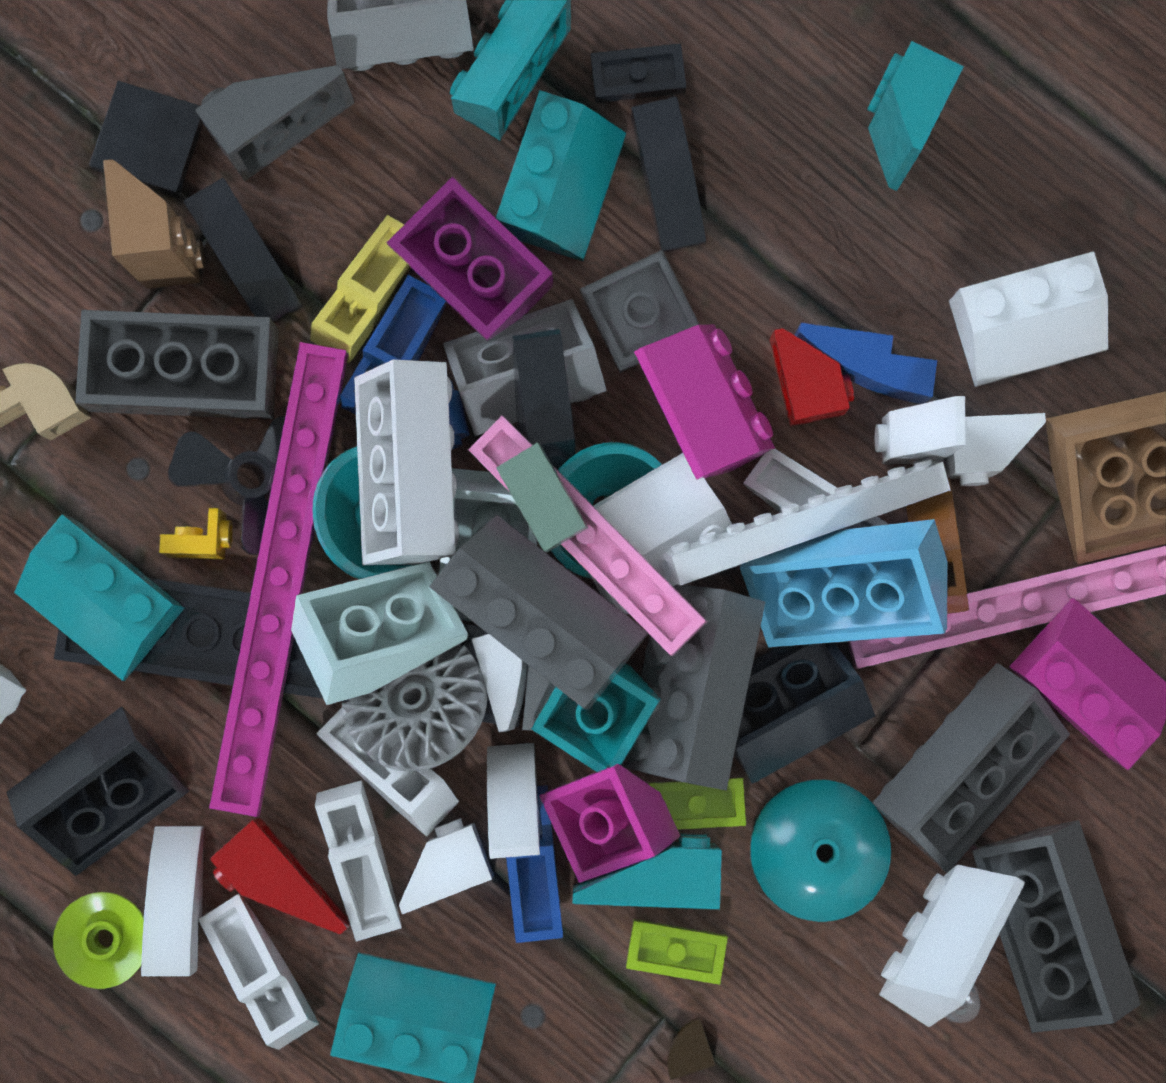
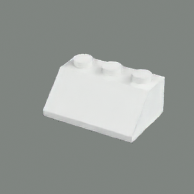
(1032, 319)
(661, 512)
(949, 942)

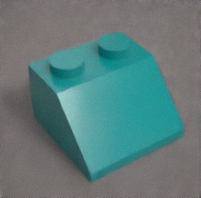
(608, 729)

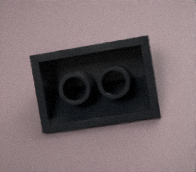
(797, 704)
(96, 792)

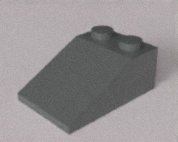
(272, 114)

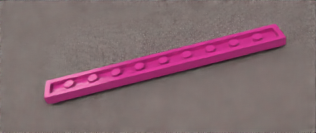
(278, 580)

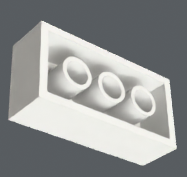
(405, 463)

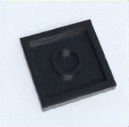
(149, 136)

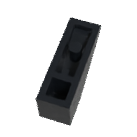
(543, 394)

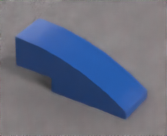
(401, 332)
(870, 362)
(535, 887)

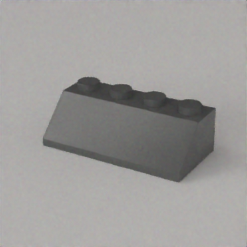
(539, 611)
(972, 766)
(1060, 931)

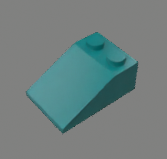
(678, 877)

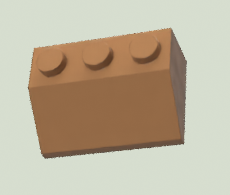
(149, 234)

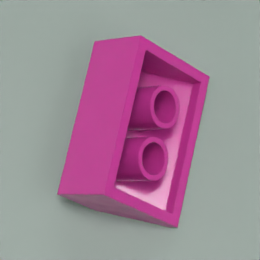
(706, 400)
(1096, 683)

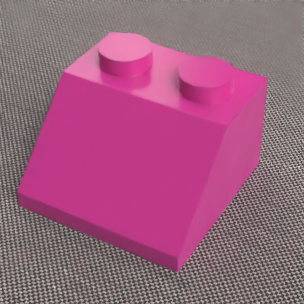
(609, 821)

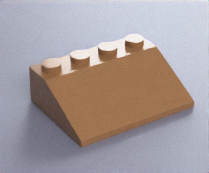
(1111, 476)

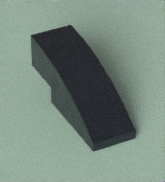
(668, 174)
(242, 251)

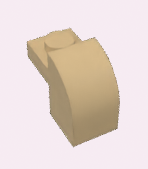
(43, 397)

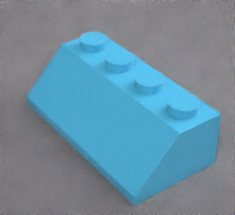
(853, 586)

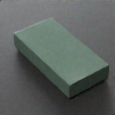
(542, 497)

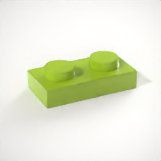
(704, 806)
(676, 951)

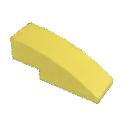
(362, 293)

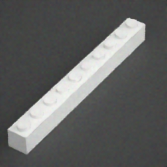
(805, 522)

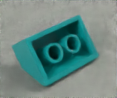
(510, 63)
(908, 107)
(560, 176)
(96, 596)
(413, 1019)

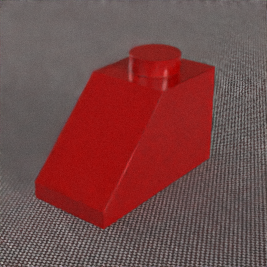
(809, 380)

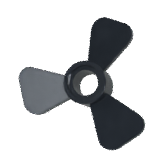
(203, 464)

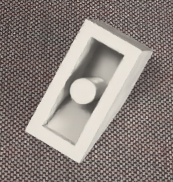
(991, 446)
(447, 866)

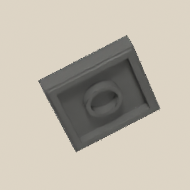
(638, 307)

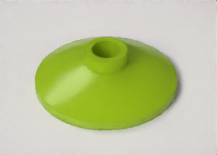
(78, 945)

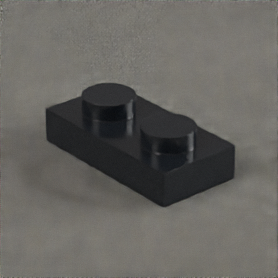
(638, 73)

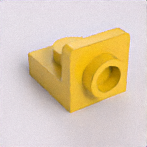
(192, 544)

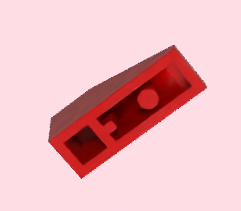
(268, 872)

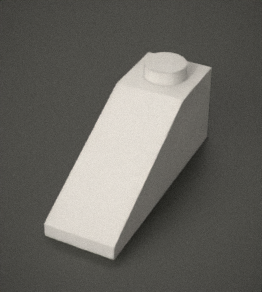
(922, 431)
(415, 794)

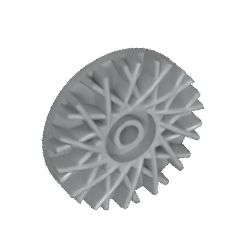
(422, 714)

